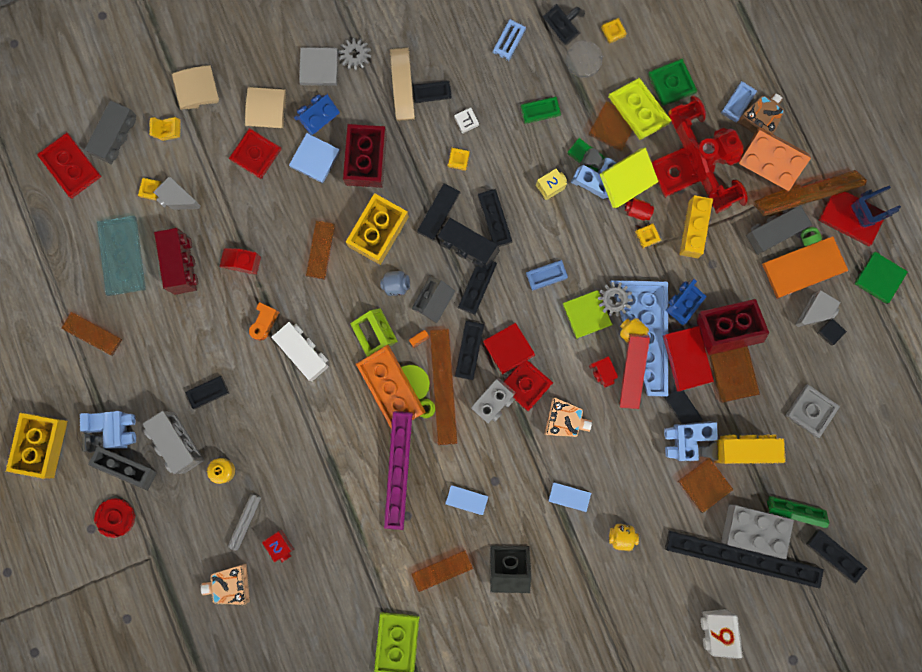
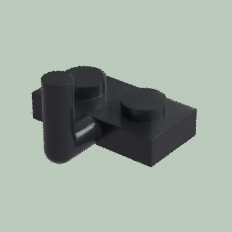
(562, 23)

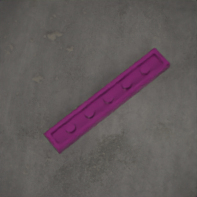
(398, 470)

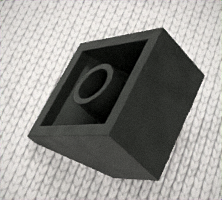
(510, 569)

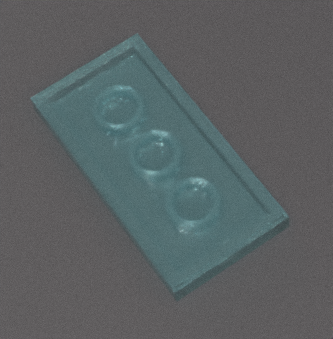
(121, 255)

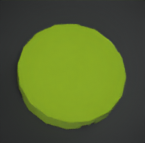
(418, 379)

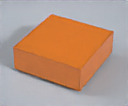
(418, 338)

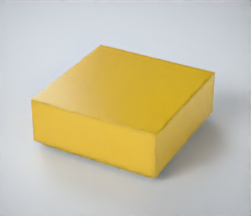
(614, 30)
(458, 159)
(147, 188)
(648, 235)

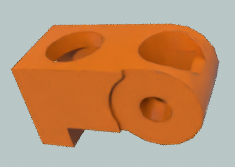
(264, 322)

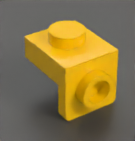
(165, 129)

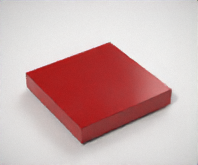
(255, 153)
(509, 348)
(528, 384)

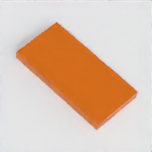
(805, 267)
(389, 384)

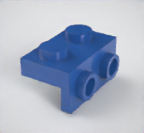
(317, 113)
(686, 302)

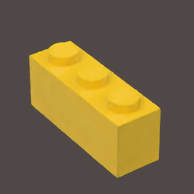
(696, 226)

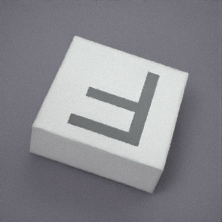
(466, 120)

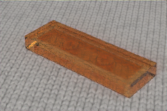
(320, 250)
(91, 333)
(442, 571)

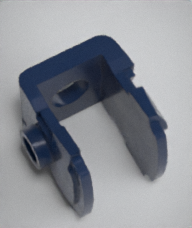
(863, 213)

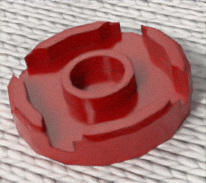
(114, 517)

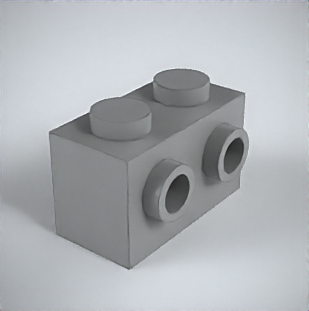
(493, 400)

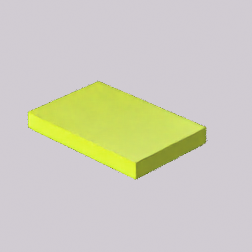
(639, 108)
(629, 177)

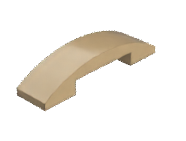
(402, 84)

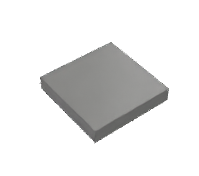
(318, 66)
(812, 411)

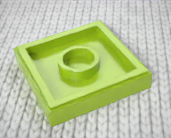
(586, 314)

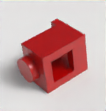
(604, 372)

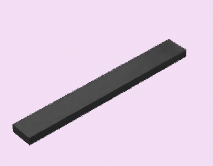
(744, 559)

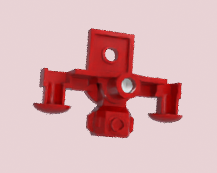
(698, 160)

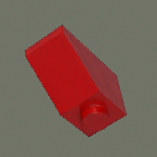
(240, 260)

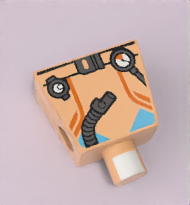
(565, 420)
(228, 586)

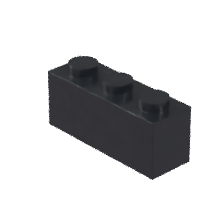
(468, 244)

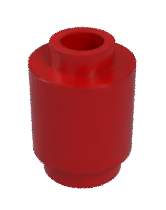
(639, 209)

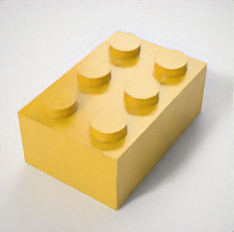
(377, 229)
(36, 446)
(750, 449)

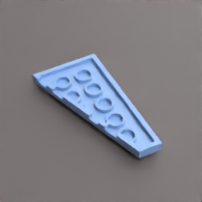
(649, 306)

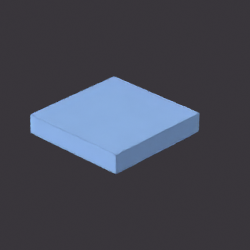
(314, 158)

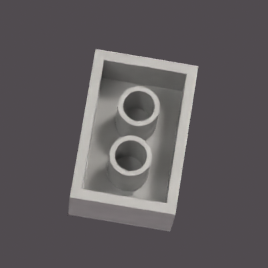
(172, 442)
(757, 531)

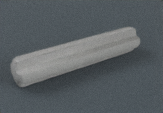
(244, 522)

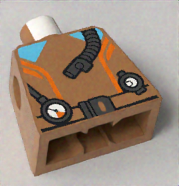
(764, 114)

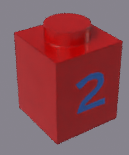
(278, 546)

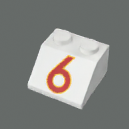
(721, 634)

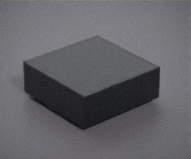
(832, 332)

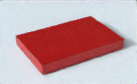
(69, 165)
(841, 217)
(688, 358)

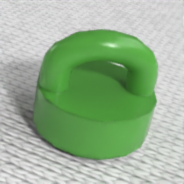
(812, 239)

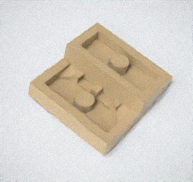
(195, 87)
(265, 107)

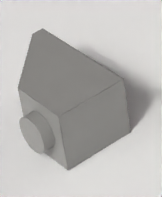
(174, 196)
(819, 309)

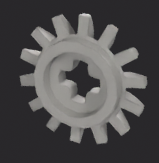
(360, 57)
(619, 305)

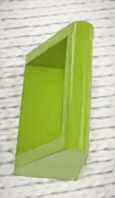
(381, 328)

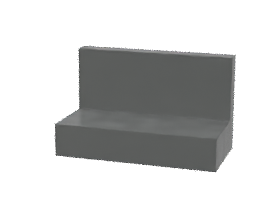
(433, 299)

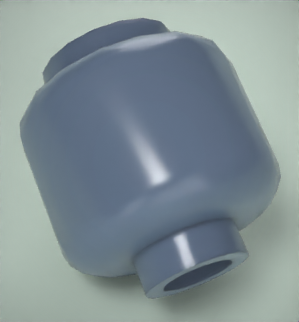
(395, 283)

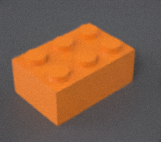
(774, 158)

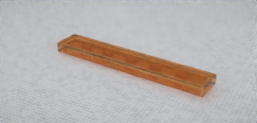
(810, 192)
(443, 387)

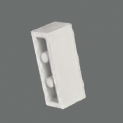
(301, 351)

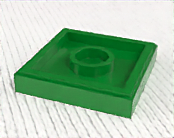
(672, 82)
(881, 277)

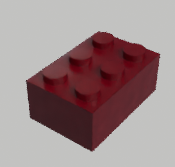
(365, 155)
(176, 261)
(732, 326)

